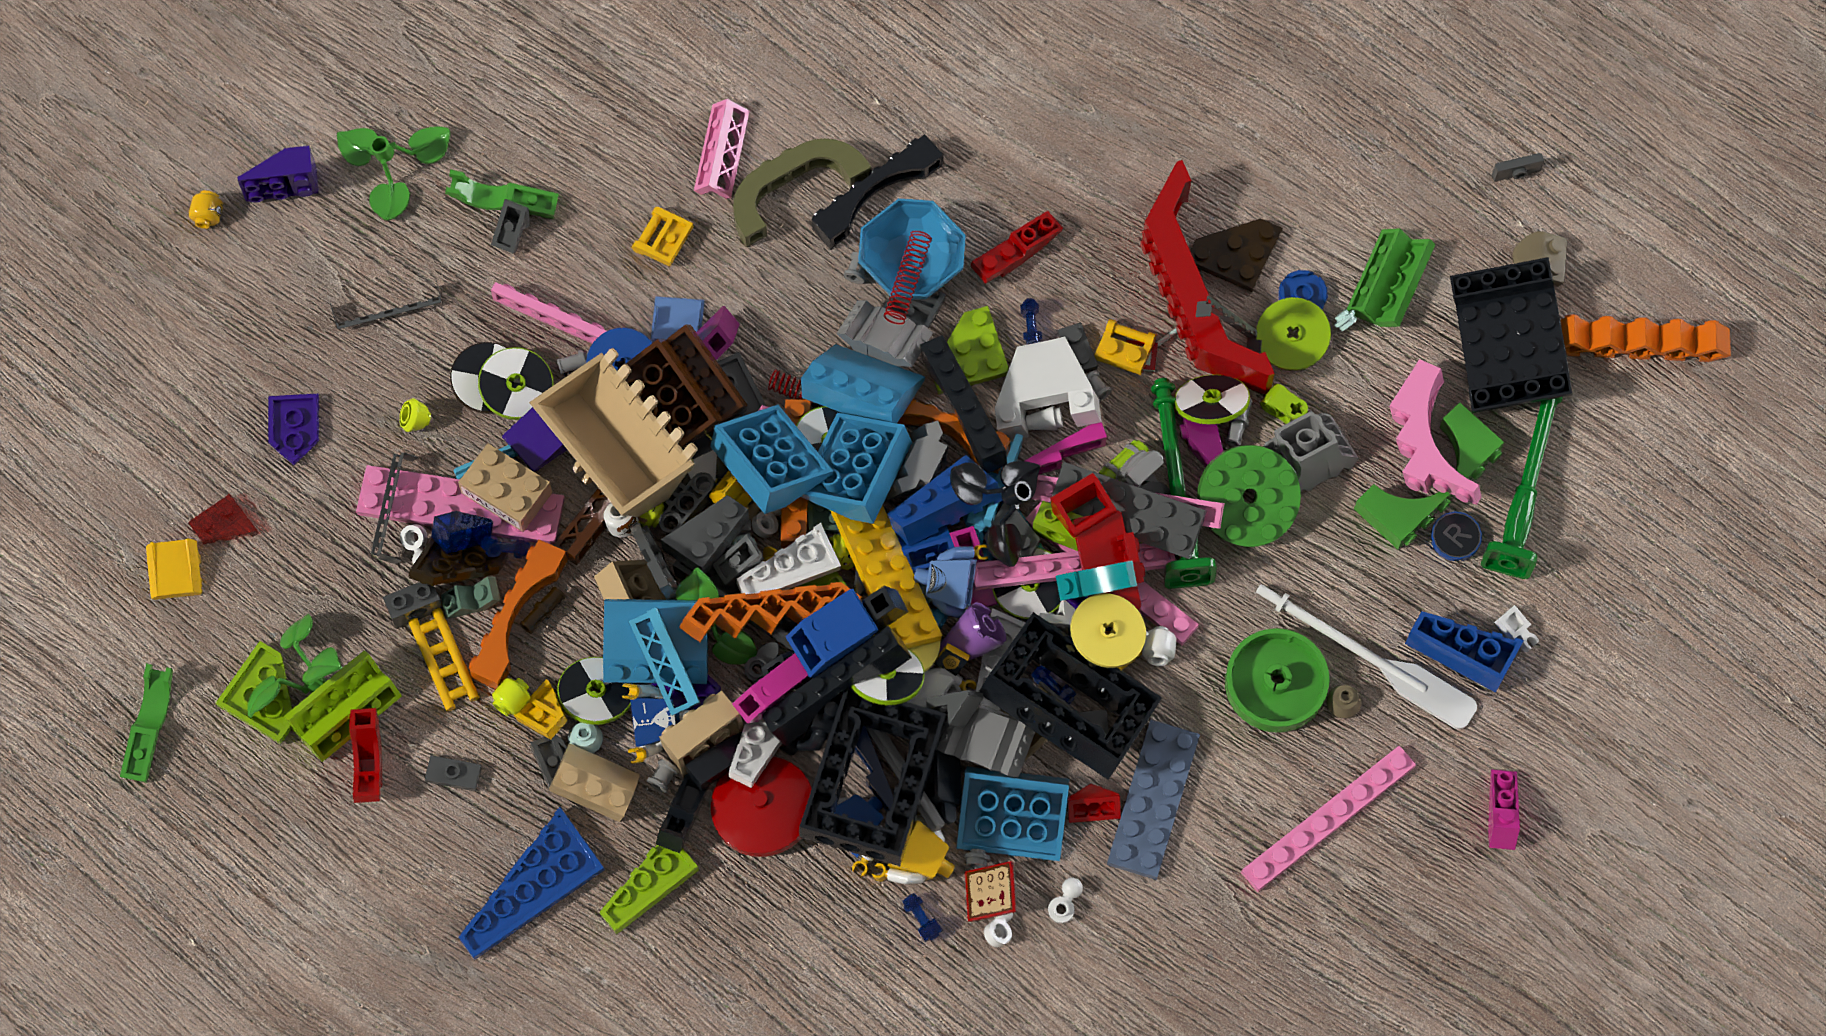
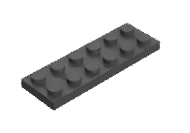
(1150, 516)

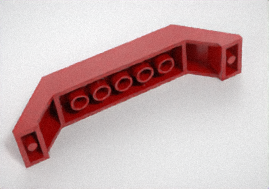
(1184, 288)

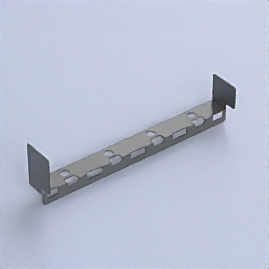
(1205, 308)
(382, 314)
(406, 456)

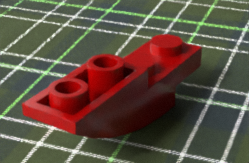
(1018, 248)

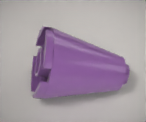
(976, 632)

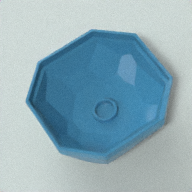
(886, 239)

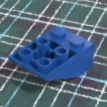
(928, 549)
(831, 633)

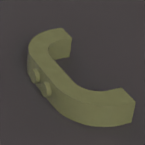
(785, 168)

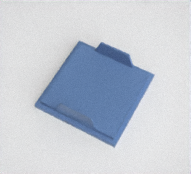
(673, 313)

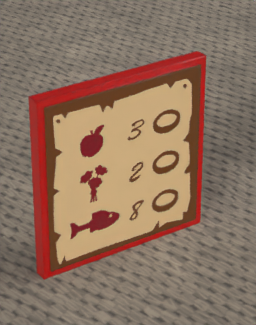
(990, 891)

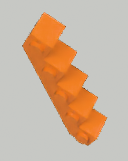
(1645, 338)
(763, 608)

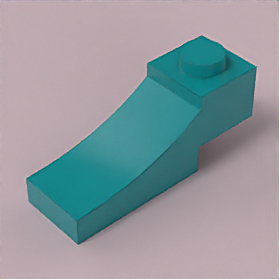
(1096, 580)

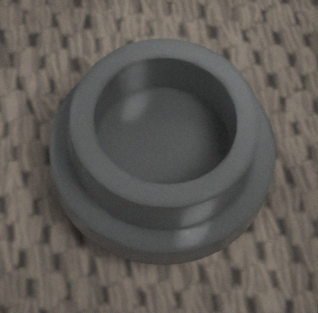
(977, 858)

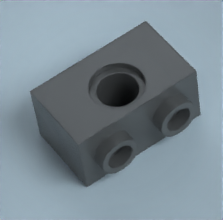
(411, 603)

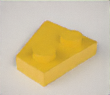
(543, 711)

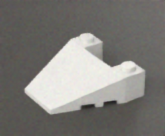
(1042, 377)

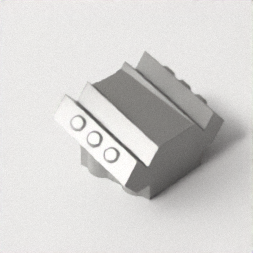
(876, 337)
(1313, 448)
(923, 461)
(989, 740)

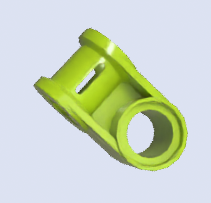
(1282, 403)

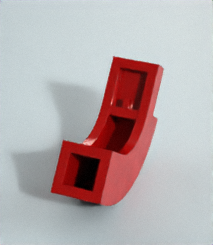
(366, 755)

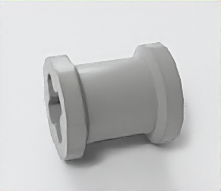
(852, 274)
(1098, 385)
(662, 775)

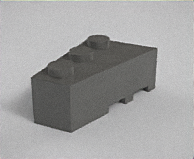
(707, 535)

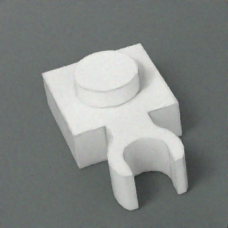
(1515, 625)

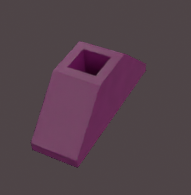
(719, 332)

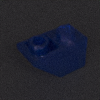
(460, 530)

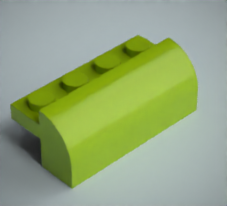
(325, 714)

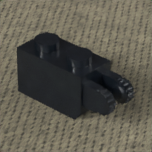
(945, 785)

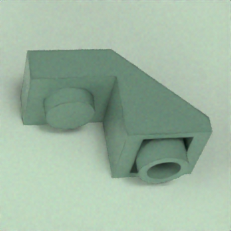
(470, 599)

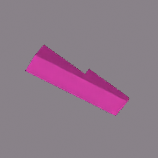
(1079, 442)

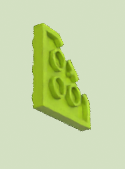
(977, 348)
(258, 666)

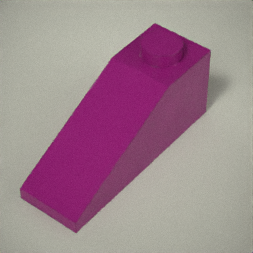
(1201, 440)

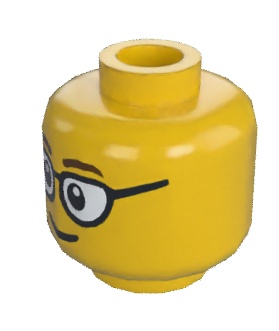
(205, 209)

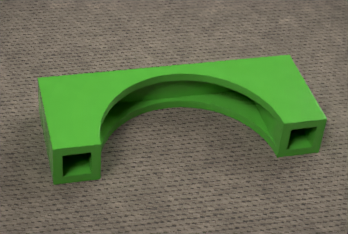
(1401, 517)

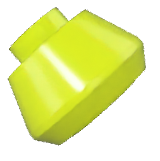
(414, 415)

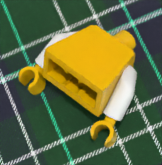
(921, 859)

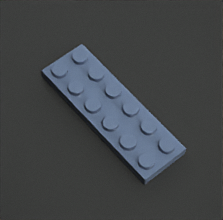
(1153, 799)

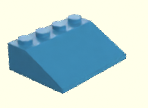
(859, 385)
(769, 457)
(864, 465)
(623, 655)
(1013, 813)

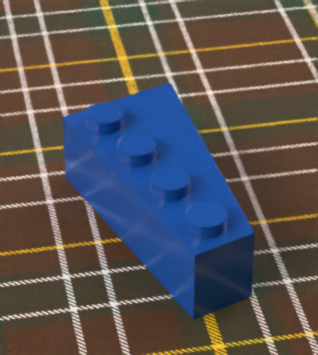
(935, 507)
(1464, 649)

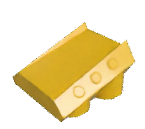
(174, 569)

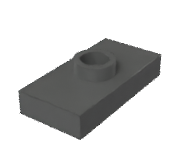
(1518, 167)
(453, 773)

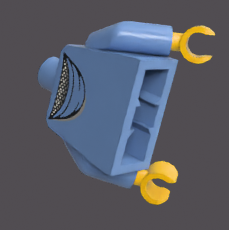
(951, 579)

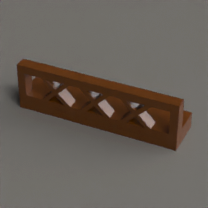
(591, 532)

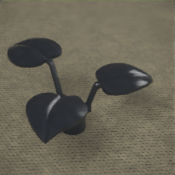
(1020, 481)

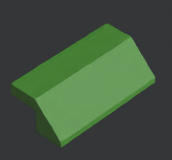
(1390, 278)

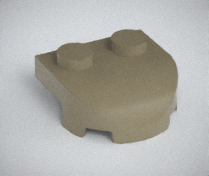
(1543, 245)

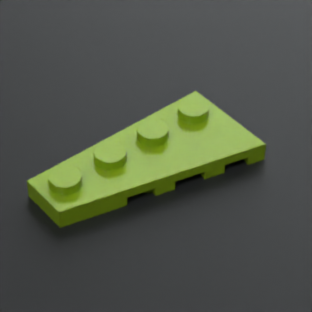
(647, 885)

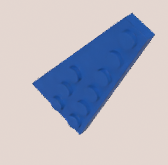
(541, 878)

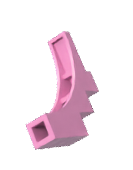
(1427, 466)

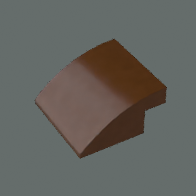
(686, 384)

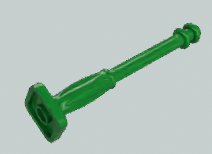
(1509, 556)
(1183, 571)

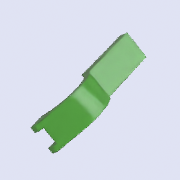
(483, 196)
(147, 725)

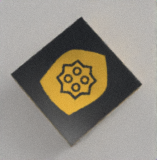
(952, 659)

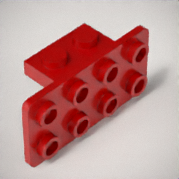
(1108, 545)

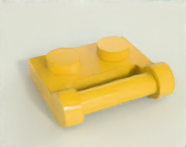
(669, 239)
(1123, 354)

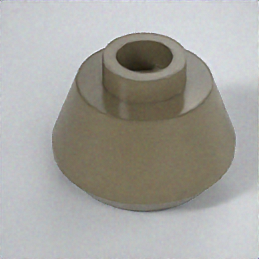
(1344, 701)

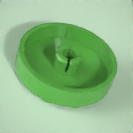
(1274, 488)
(1280, 655)

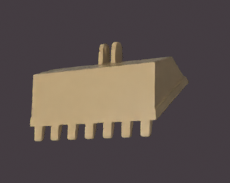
(616, 435)

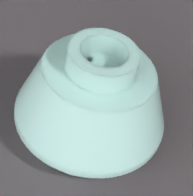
(589, 743)

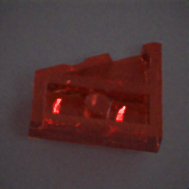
(222, 522)

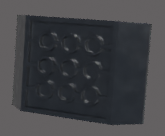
(1511, 335)

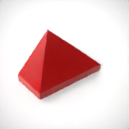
(1093, 804)

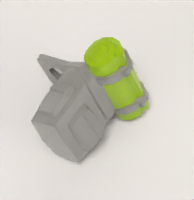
(1134, 464)

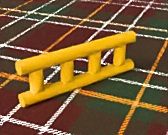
(458, 663)

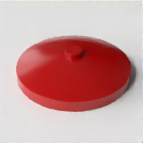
(764, 817)

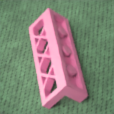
(717, 144)

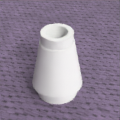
(1045, 419)

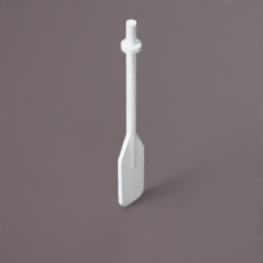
(1406, 678)

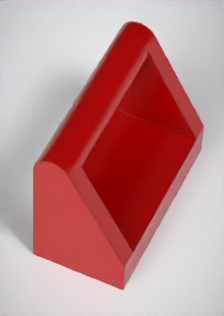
(1077, 495)

